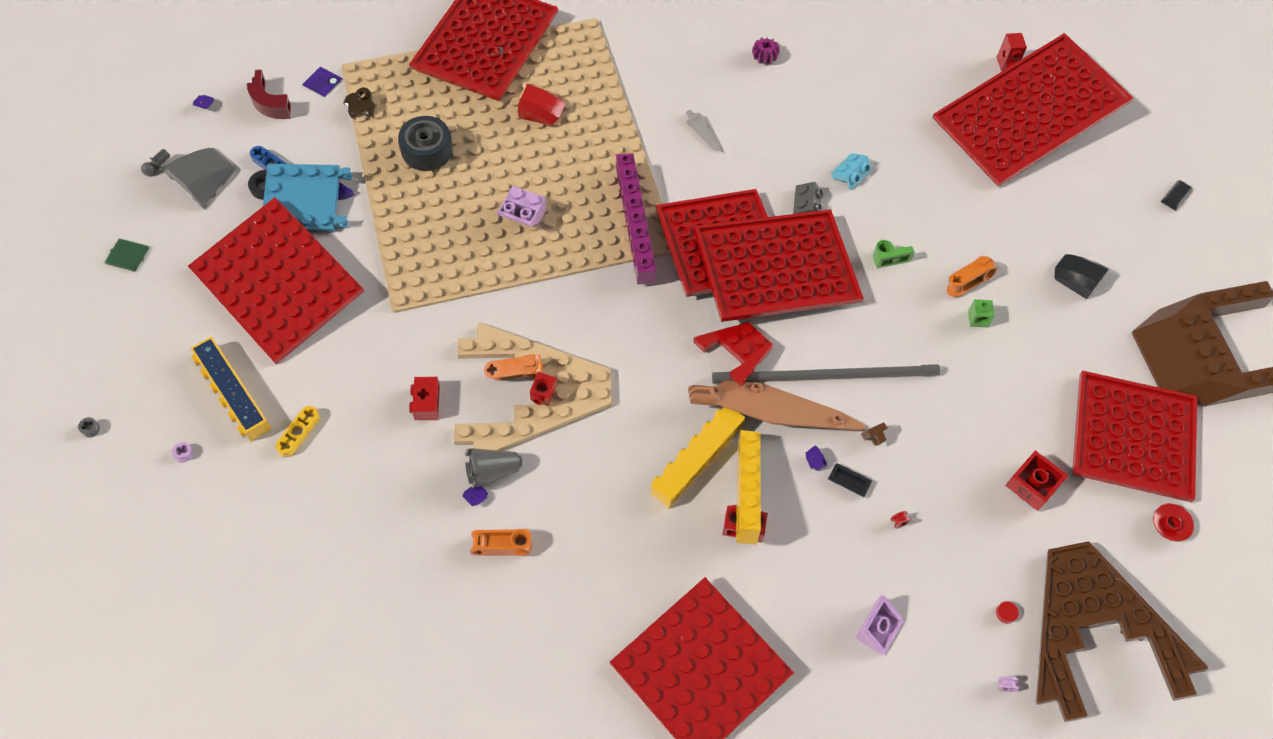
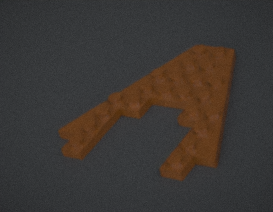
(1089, 592)

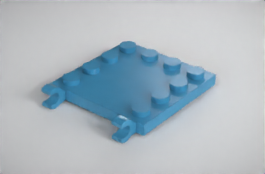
(308, 193)

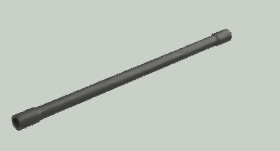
(923, 370)

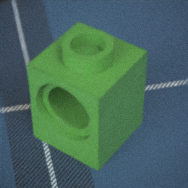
(981, 313)

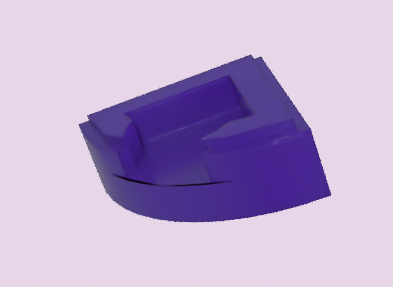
(344, 192)

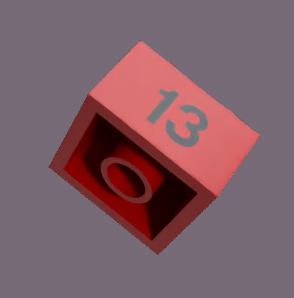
(1036, 480)

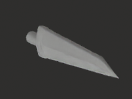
(698, 124)

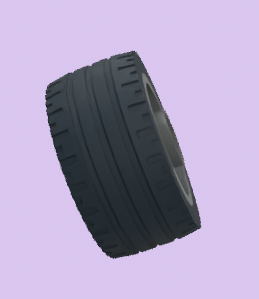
(425, 143)

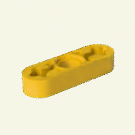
(284, 439)

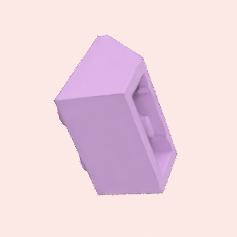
(523, 207)

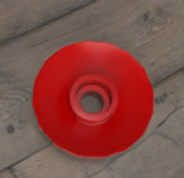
(1179, 518)

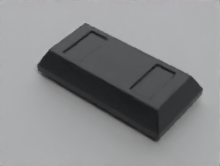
(1177, 195)
(850, 480)

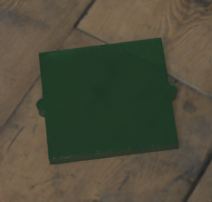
(126, 255)

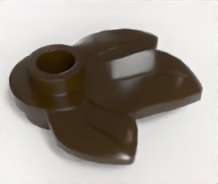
(360, 104)

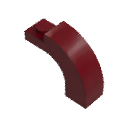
(268, 104)

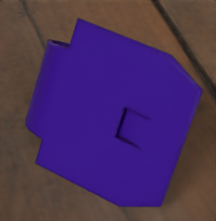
(206, 101)
(817, 461)
(475, 496)

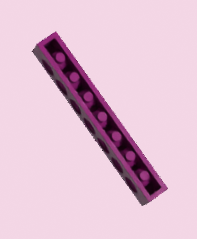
(635, 219)

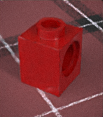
(543, 381)

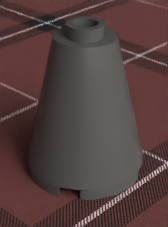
(490, 465)

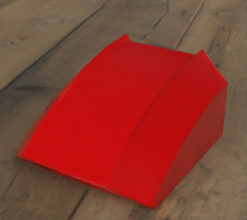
(540, 105)

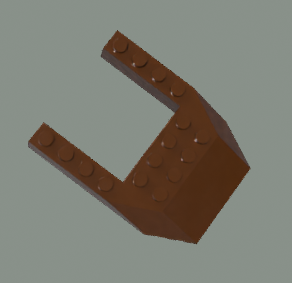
(1190, 352)

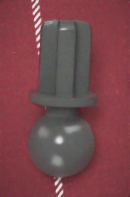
(149, 168)

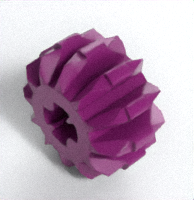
(765, 50)

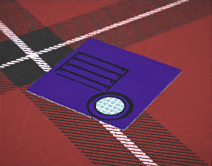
(322, 81)

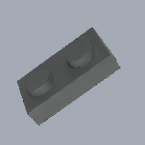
(807, 198)

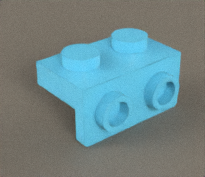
(852, 169)

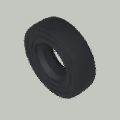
(254, 181)

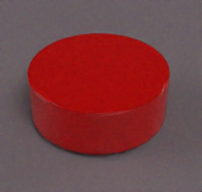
(1007, 612)

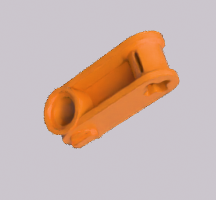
(971, 276)
(514, 367)
(501, 542)

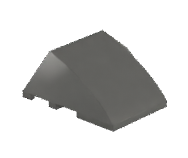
(200, 173)

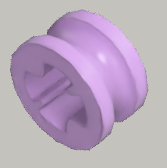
(184, 457)
(1008, 684)

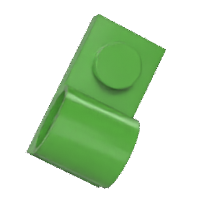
(886, 255)

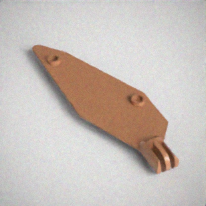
(772, 405)

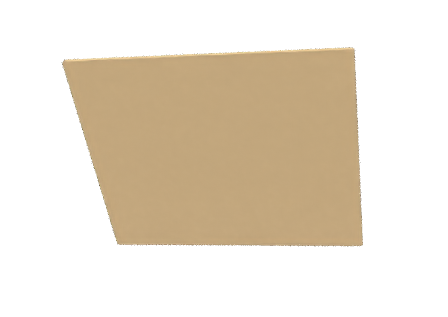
(443, 225)

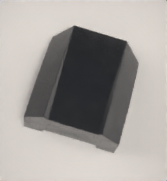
(1079, 274)

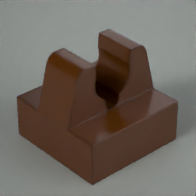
(875, 434)

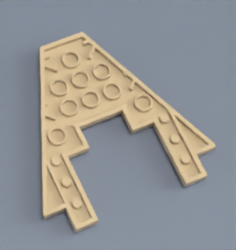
(580, 390)

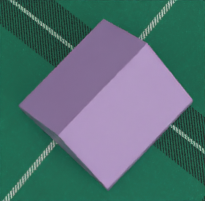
(880, 626)

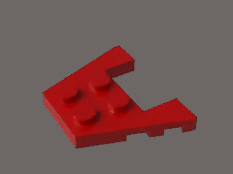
(743, 343)

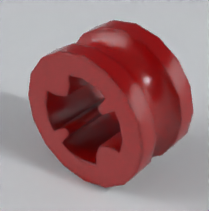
(900, 519)

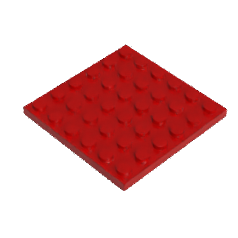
(678, 228)
(1136, 436)
(701, 666)

